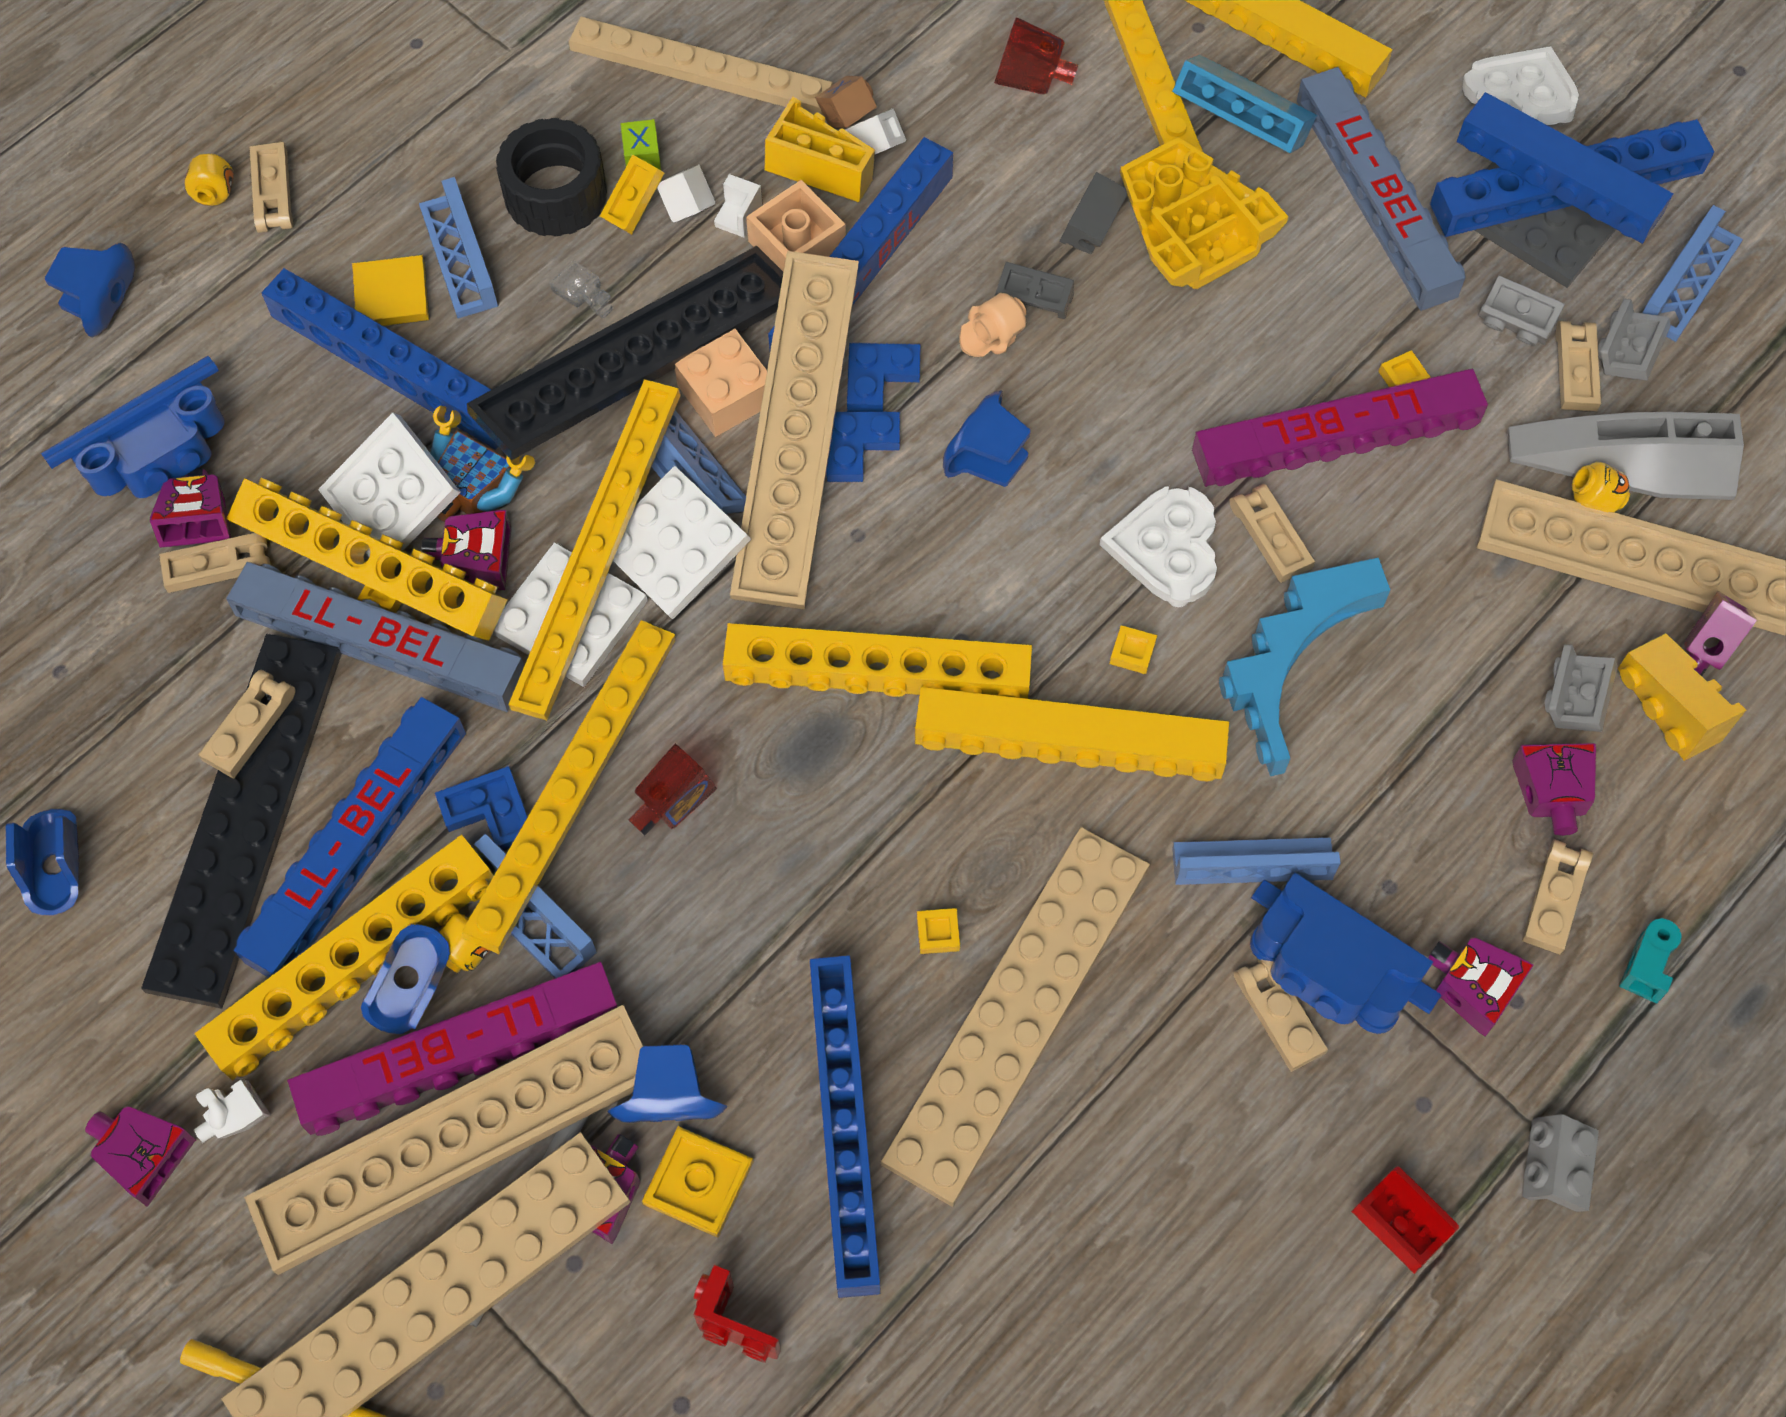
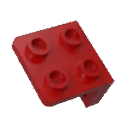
(712, 1298)

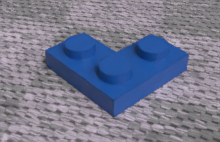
(872, 366)
(856, 433)
(488, 798)

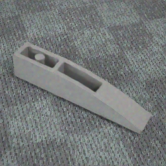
(1658, 451)

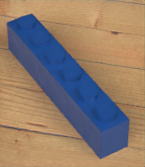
(1564, 167)

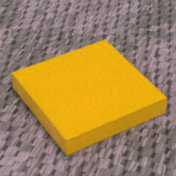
(391, 290)
(697, 1181)

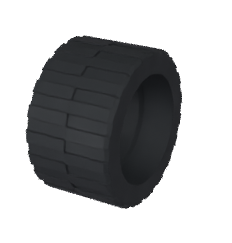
(546, 145)

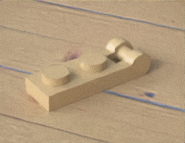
(270, 186)
(1578, 366)
(1272, 533)
(211, 561)
(247, 724)
(1556, 898)
(1281, 1017)

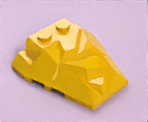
(1196, 215)

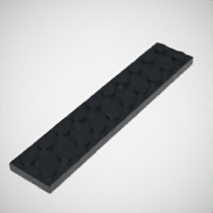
(627, 352)
(240, 835)

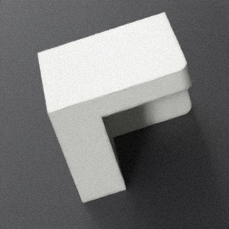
(879, 131)
(686, 193)
(740, 200)

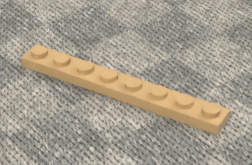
(696, 64)

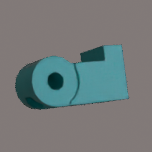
(1649, 957)

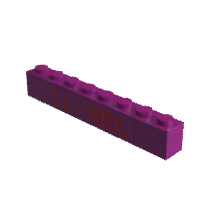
(1339, 428)
(448, 1050)

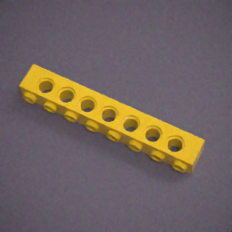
(255, 510)
(861, 650)
(325, 959)

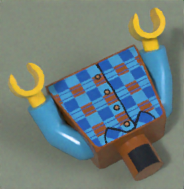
(479, 473)

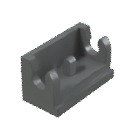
(1094, 214)
(1037, 288)

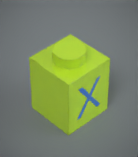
(641, 140)

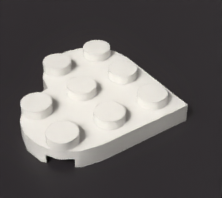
(1527, 81)
(1168, 544)

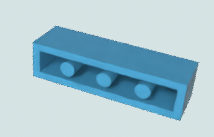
(1244, 103)

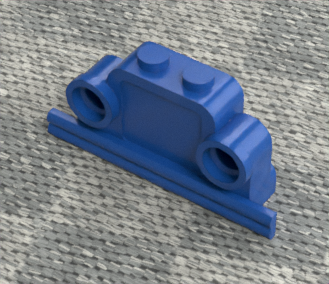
(148, 437)
(1338, 957)

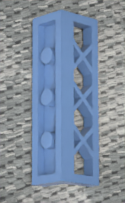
(467, 243)
(1684, 266)
(690, 463)
(1254, 860)
(550, 913)

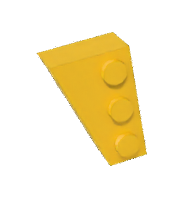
(818, 154)
(1679, 697)

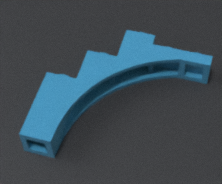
(1313, 606)

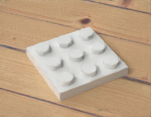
(390, 484)
(677, 542)
(610, 618)

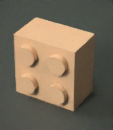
(795, 223)
(723, 382)

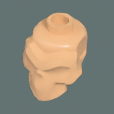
(992, 326)

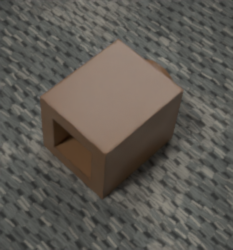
(846, 101)

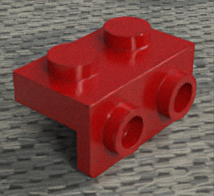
(1405, 1219)

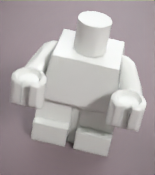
(232, 1113)

